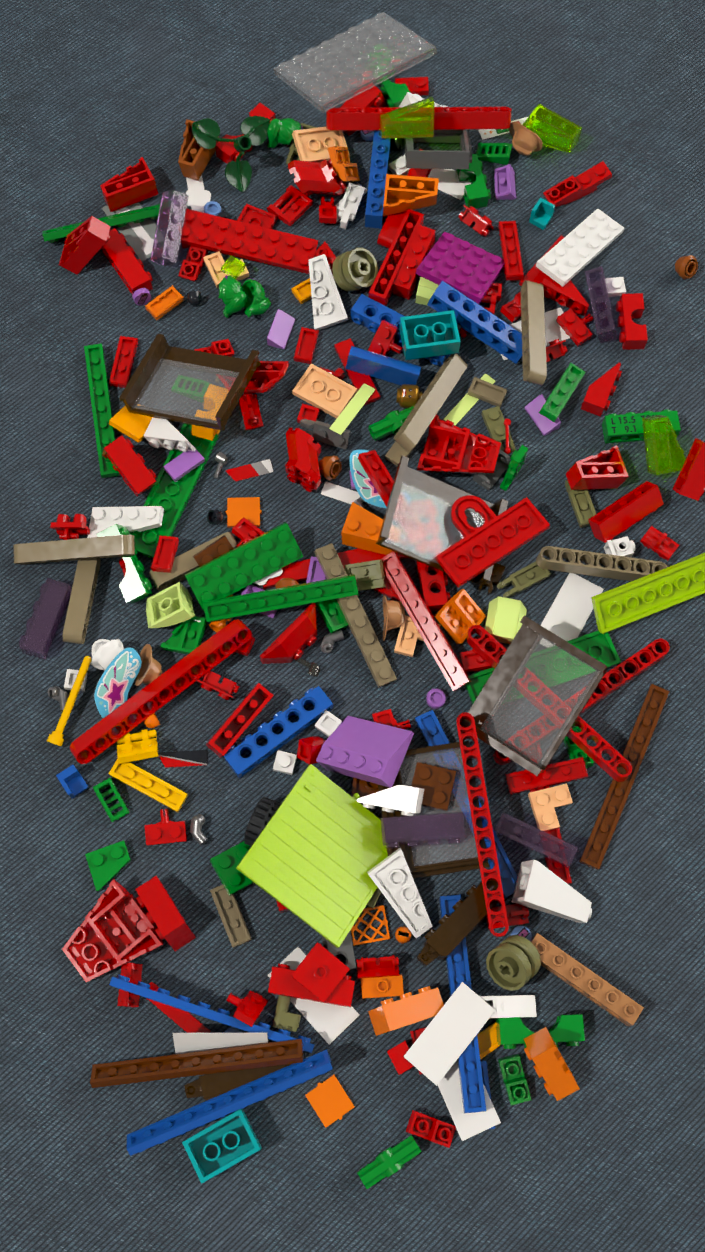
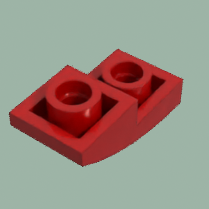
(193, 264)
(220, 347)
(430, 1129)

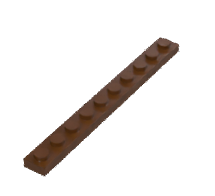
(619, 791)
(197, 1063)

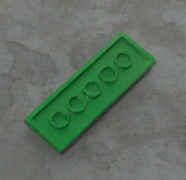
(244, 565)

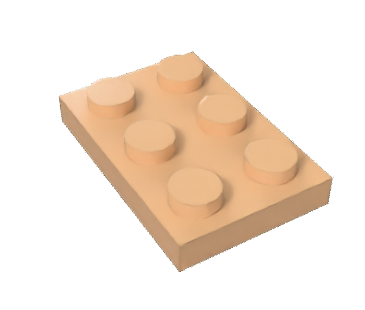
(314, 143)
(324, 391)

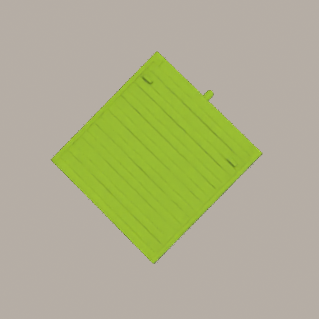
(318, 855)

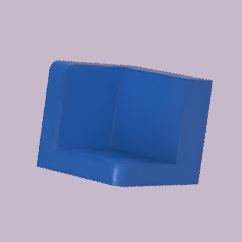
(72, 781)

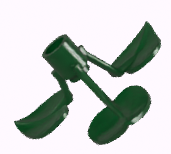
(255, 133)

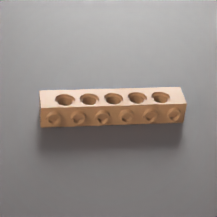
(586, 982)

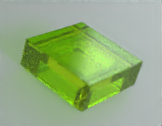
(233, 267)

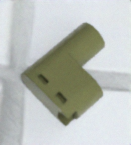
(283, 1018)

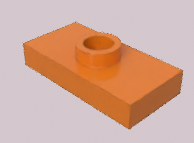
(164, 303)
(382, 987)

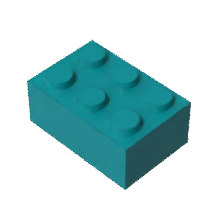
(429, 335)
(221, 1145)

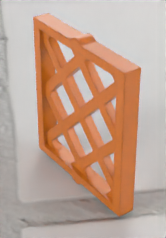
(360, 919)

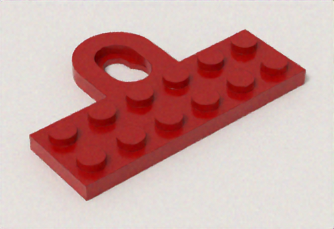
(491, 541)

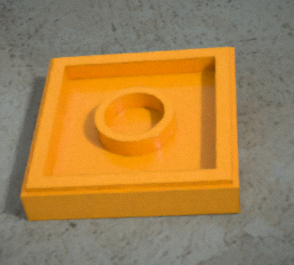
(131, 424)

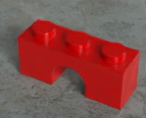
(632, 334)

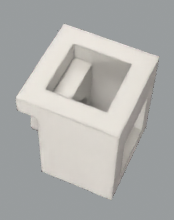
(613, 547)

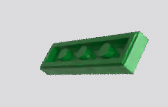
(562, 392)

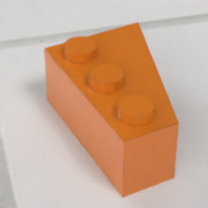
(408, 193)
(363, 530)
(406, 1011)
(550, 1064)

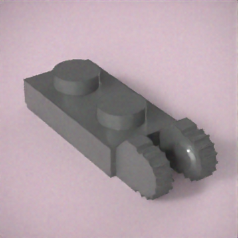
(325, 435)

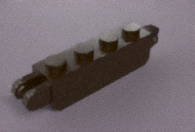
(457, 925)
(215, 1084)

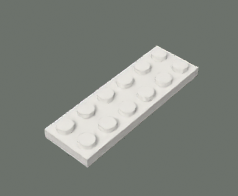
(579, 247)

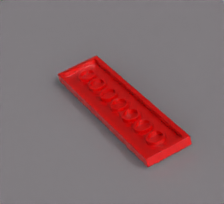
(248, 241)

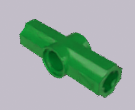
(390, 424)
(389, 1162)

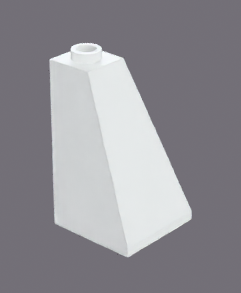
(548, 893)

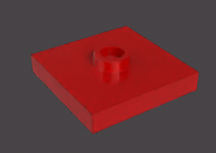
(320, 972)

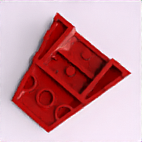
(457, 450)
(111, 934)

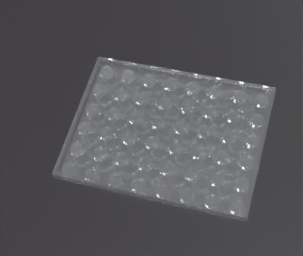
(354, 61)

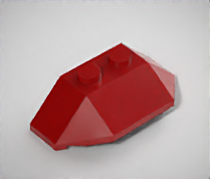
(267, 376)
(293, 639)

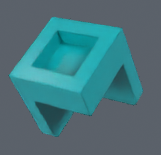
(542, 213)

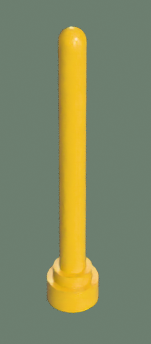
(57, 736)

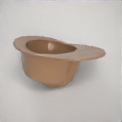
(524, 140)
(393, 615)
(150, 667)

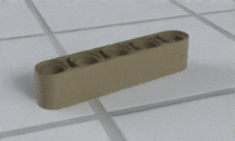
(184, 564)
(81, 601)

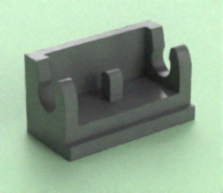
(488, 480)

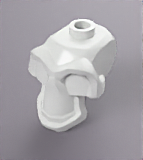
(104, 652)

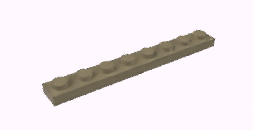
(357, 620)

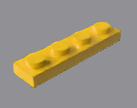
(149, 785)

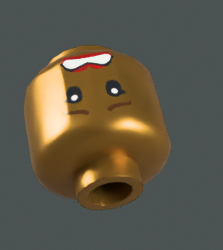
(408, 395)

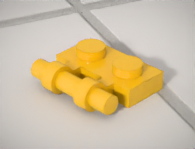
(138, 750)

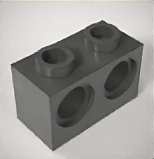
(345, 949)

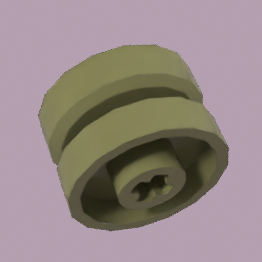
(355, 269)
(513, 962)

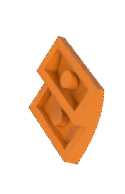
(341, 162)
(459, 616)

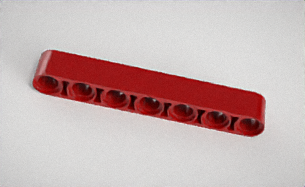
(394, 221)

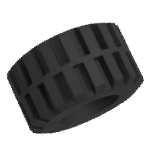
(260, 817)

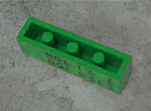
(630, 426)

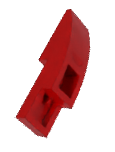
(578, 187)

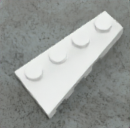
(326, 300)
(133, 518)
(400, 890)

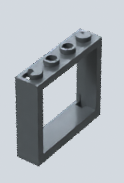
(438, 158)

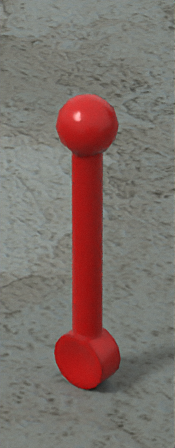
(507, 422)

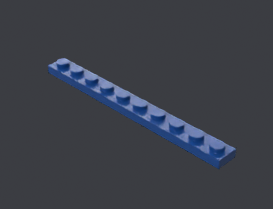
(434, 736)
(203, 1010)
(469, 1061)
(228, 1102)

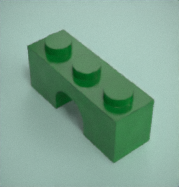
(476, 193)

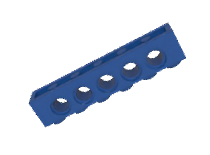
(377, 181)
(366, 306)
(478, 321)
(275, 741)

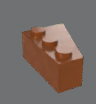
(192, 156)

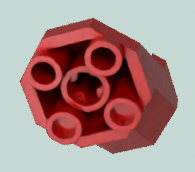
(316, 177)
(303, 459)

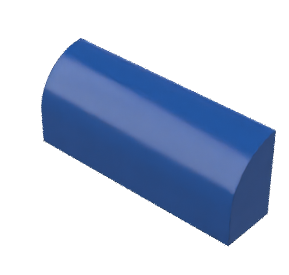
(382, 367)

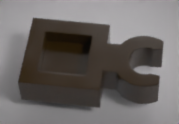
(496, 575)

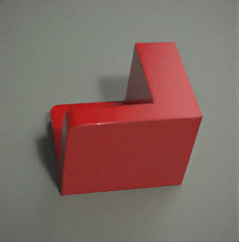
(309, 749)
(396, 1055)

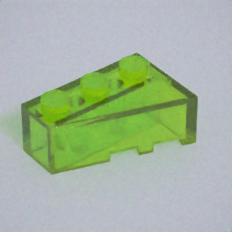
(409, 121)
(553, 129)
(661, 446)

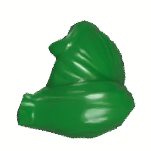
(281, 131)
(232, 295)
(257, 302)

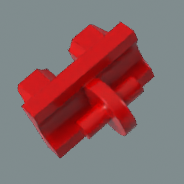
(70, 530)
(659, 543)

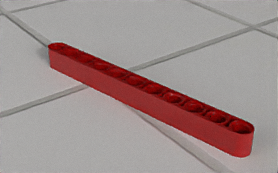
(444, 118)
(620, 675)
(160, 691)
(580, 738)
(482, 833)

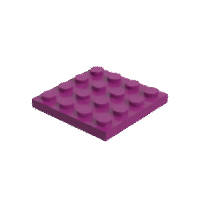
(461, 266)

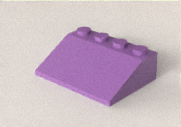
(365, 750)

